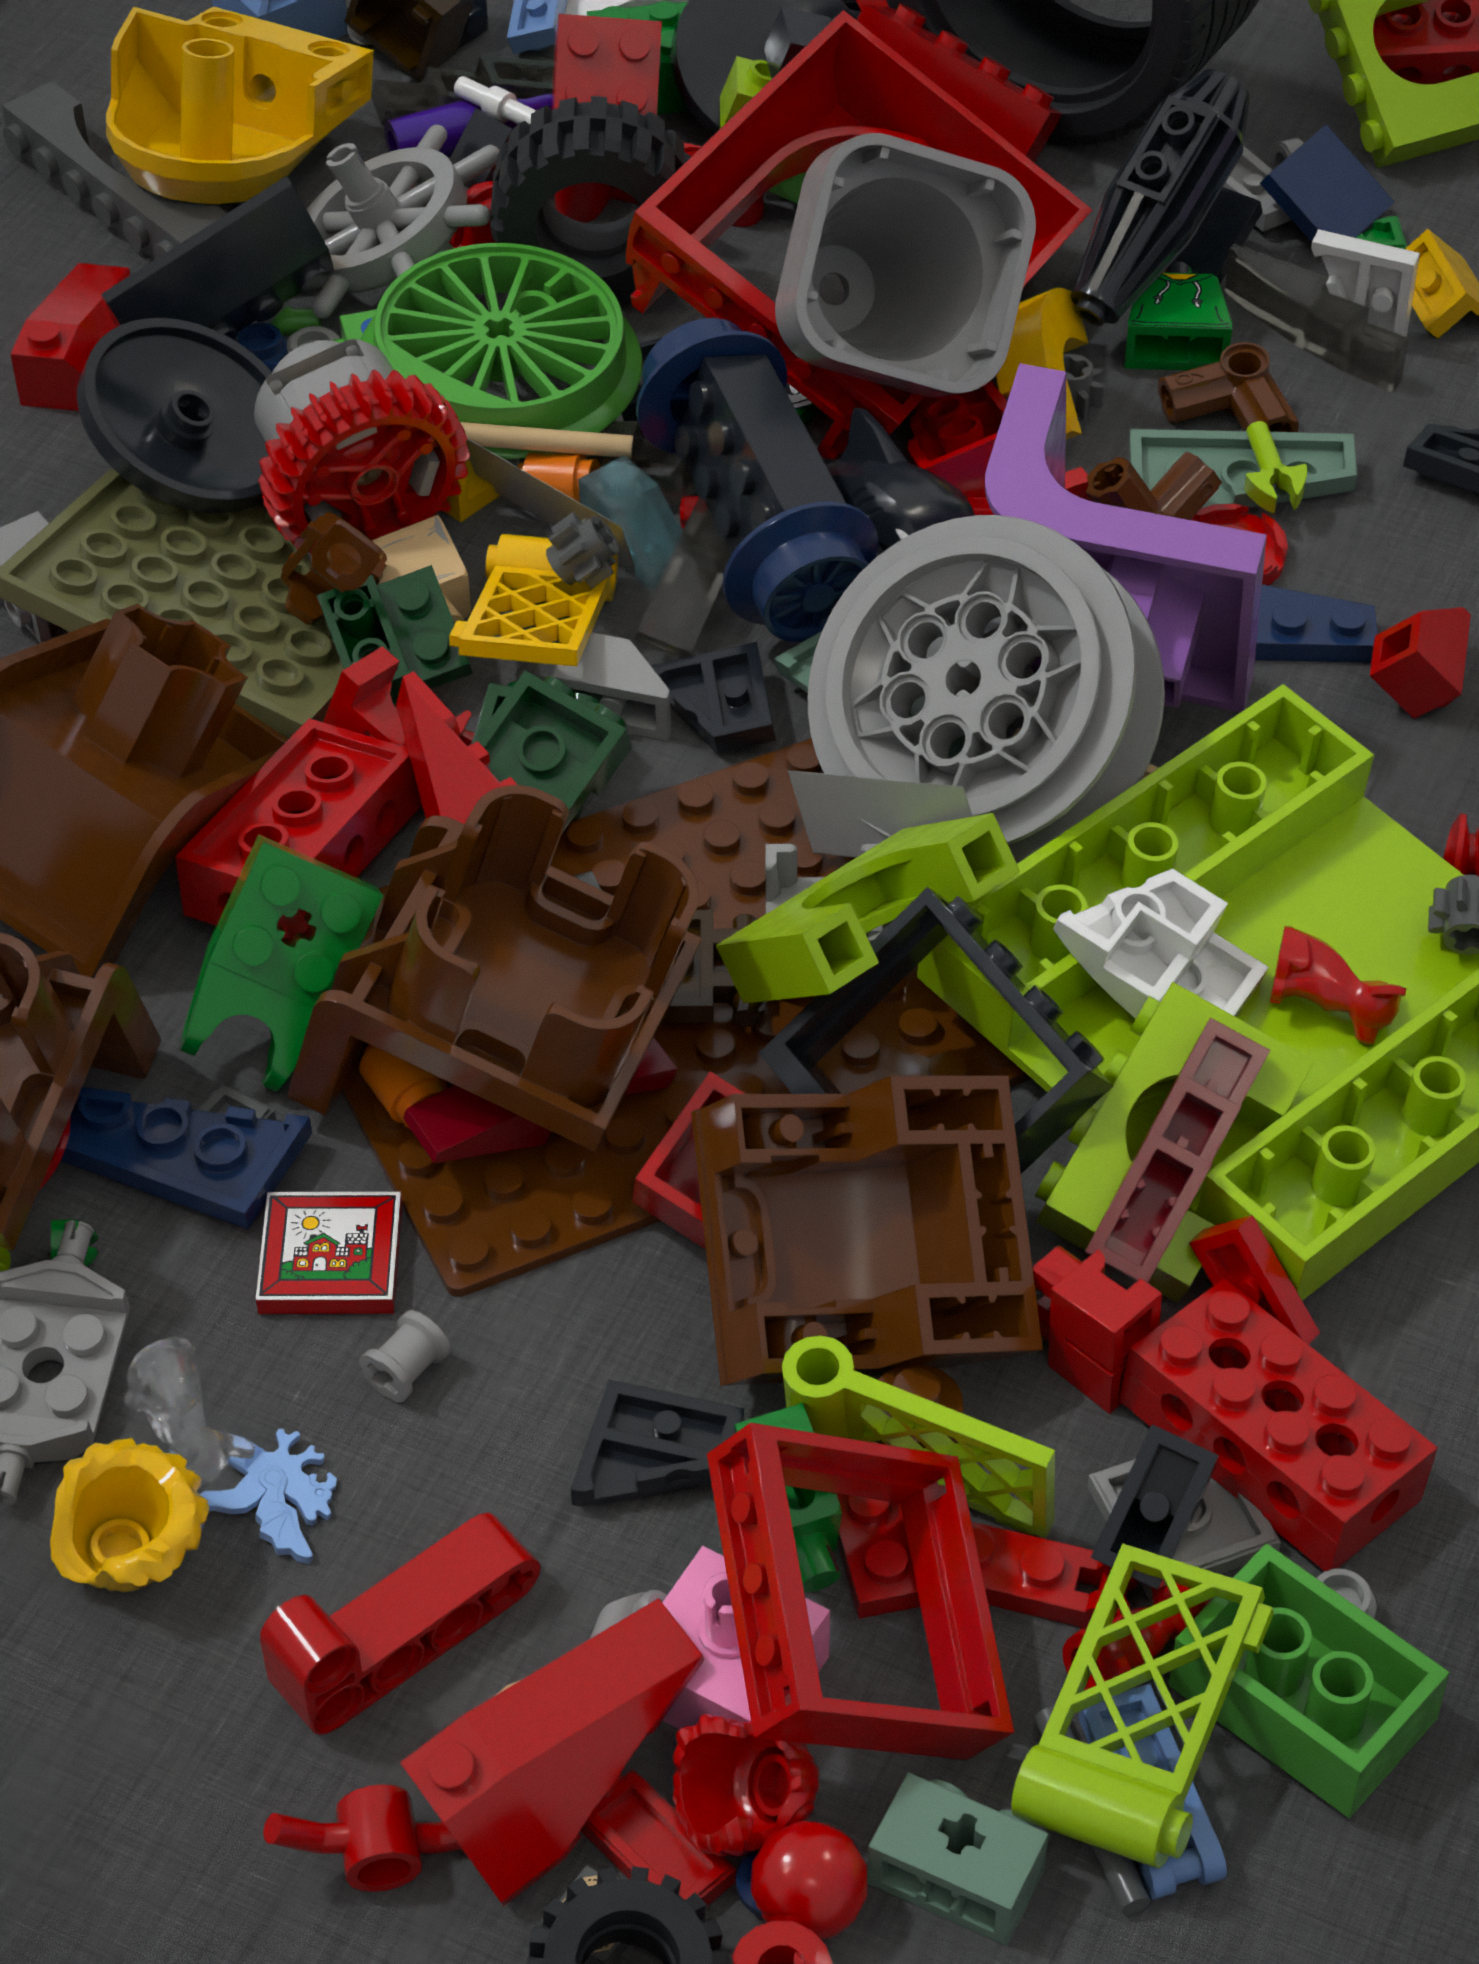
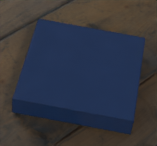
(1326, 188)

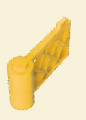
(516, 581)

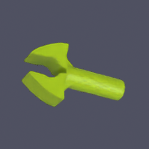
(1272, 471)

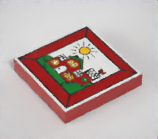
(329, 1253)

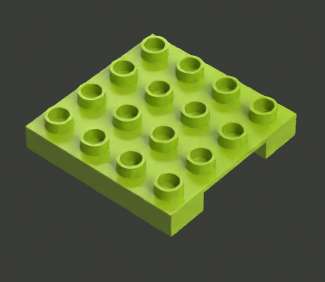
(1283, 834)

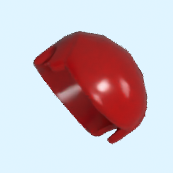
(810, 1878)

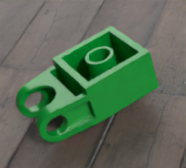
(272, 976)

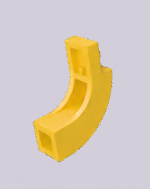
(1041, 335)

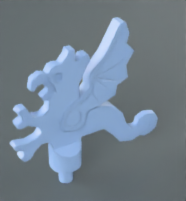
(270, 1481)

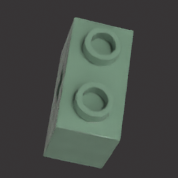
(920, 1859)

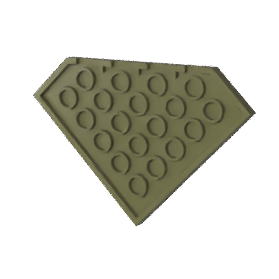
(183, 565)

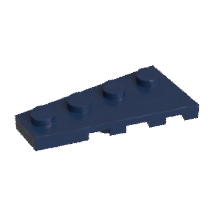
(1313, 628)
(185, 1154)

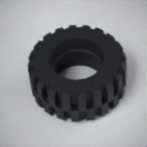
(576, 147)

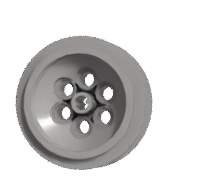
(1085, 711)

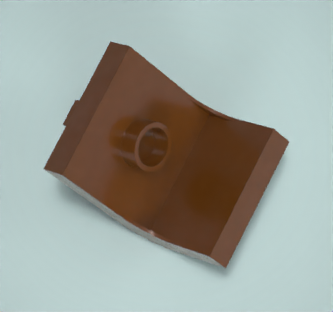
(109, 768)

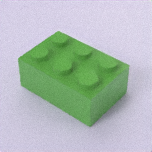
(1326, 1692)

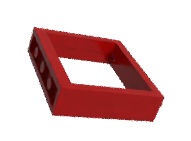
(772, 1611)

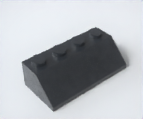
(232, 269)

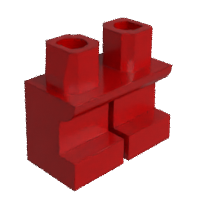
(1091, 1322)

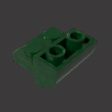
(403, 617)

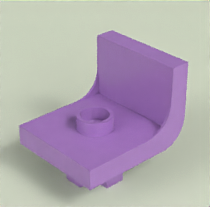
(1186, 575)

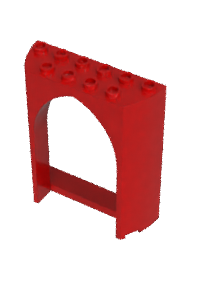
(824, 96)

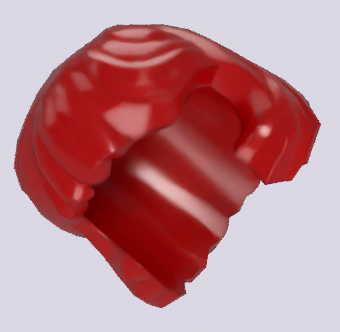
(739, 1787)

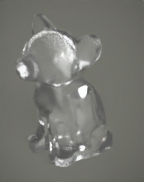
(168, 1390)

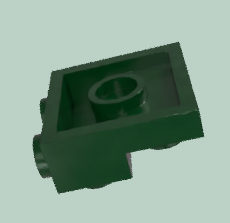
(554, 741)

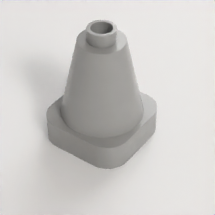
(925, 261)

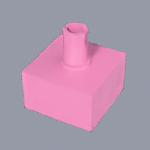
(705, 1613)

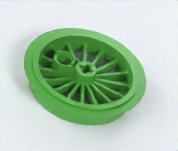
(529, 335)

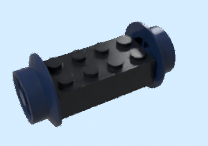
(726, 413)

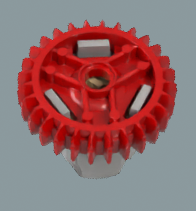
(355, 442)

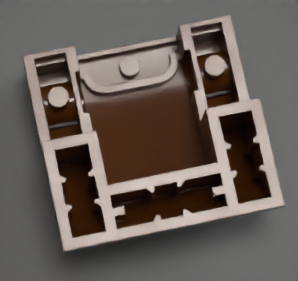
(866, 1224)

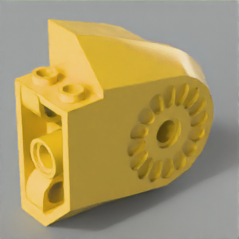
(225, 101)

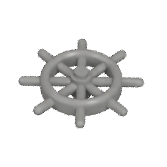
(382, 216)

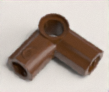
(1234, 384)
(1176, 494)

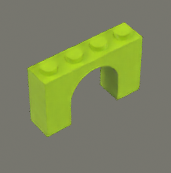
(1394, 114)
(820, 934)
(1168, 1031)

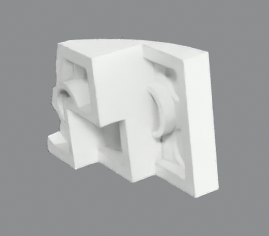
(1160, 936)

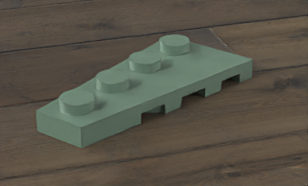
(1327, 455)

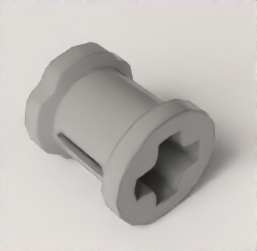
(405, 1356)

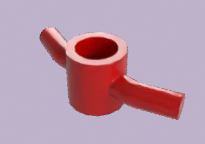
(373, 1835)

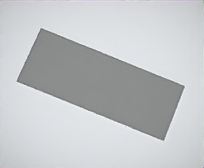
(540, 497)
(835, 804)

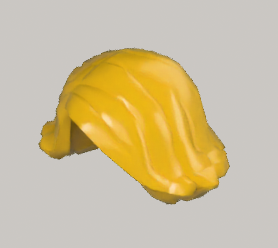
(125, 1516)

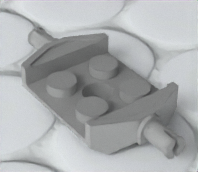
(63, 1316)

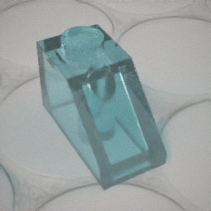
(637, 505)

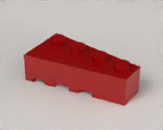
(981, 87)

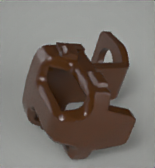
(339, 560)

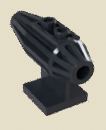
(1170, 199)

